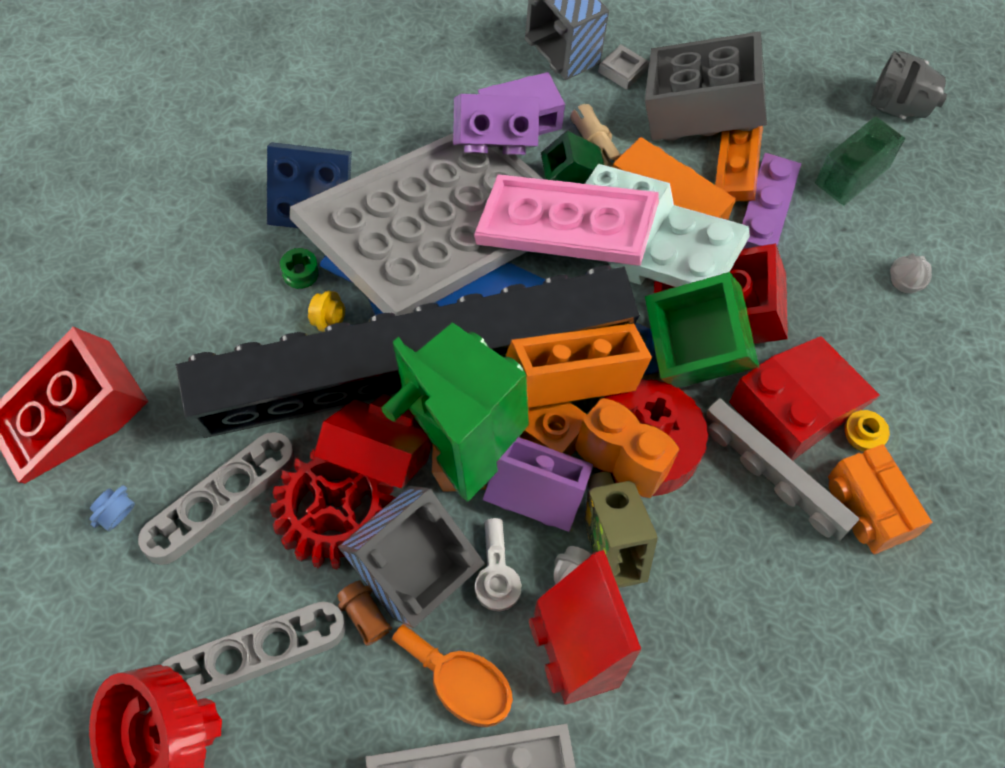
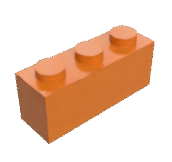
(687, 186)
(581, 363)

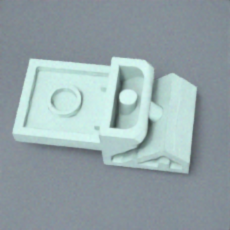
(682, 242)

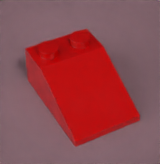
(764, 291)
(801, 396)
(66, 404)
(585, 632)

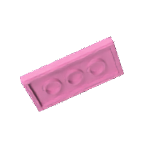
(568, 219)

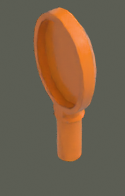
(462, 681)

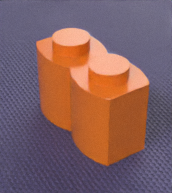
(621, 445)

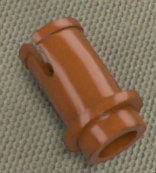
(363, 612)

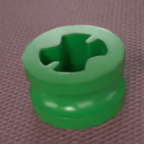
(295, 257)

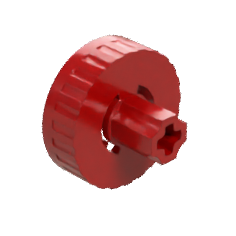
(678, 417)
(165, 737)

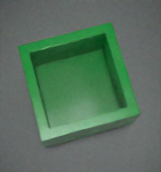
(701, 331)

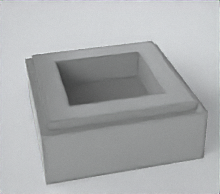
(623, 67)

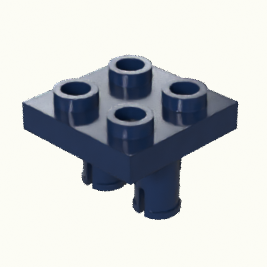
(301, 173)

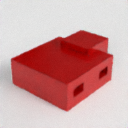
(372, 444)

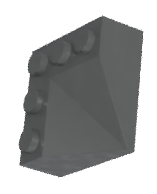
(706, 87)

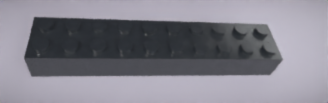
(359, 362)

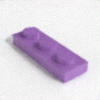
(773, 196)

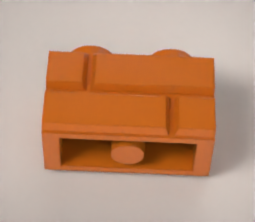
(880, 497)

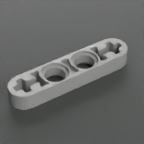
(213, 491)
(250, 644)

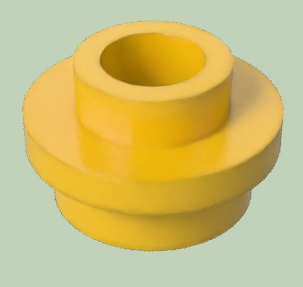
(326, 310)
(859, 437)

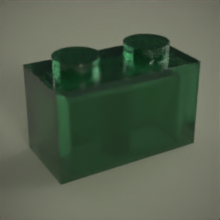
(859, 160)

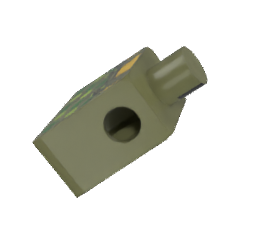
(620, 527)

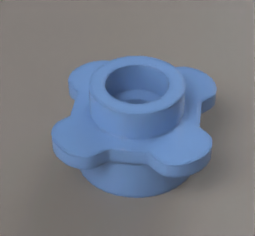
(111, 508)

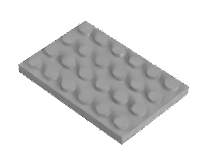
(411, 224)

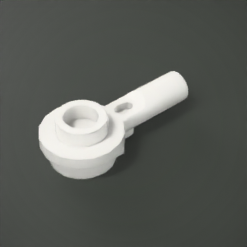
(497, 585)

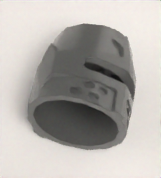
(908, 87)

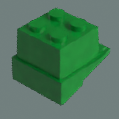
(464, 401)

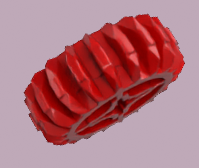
(306, 533)

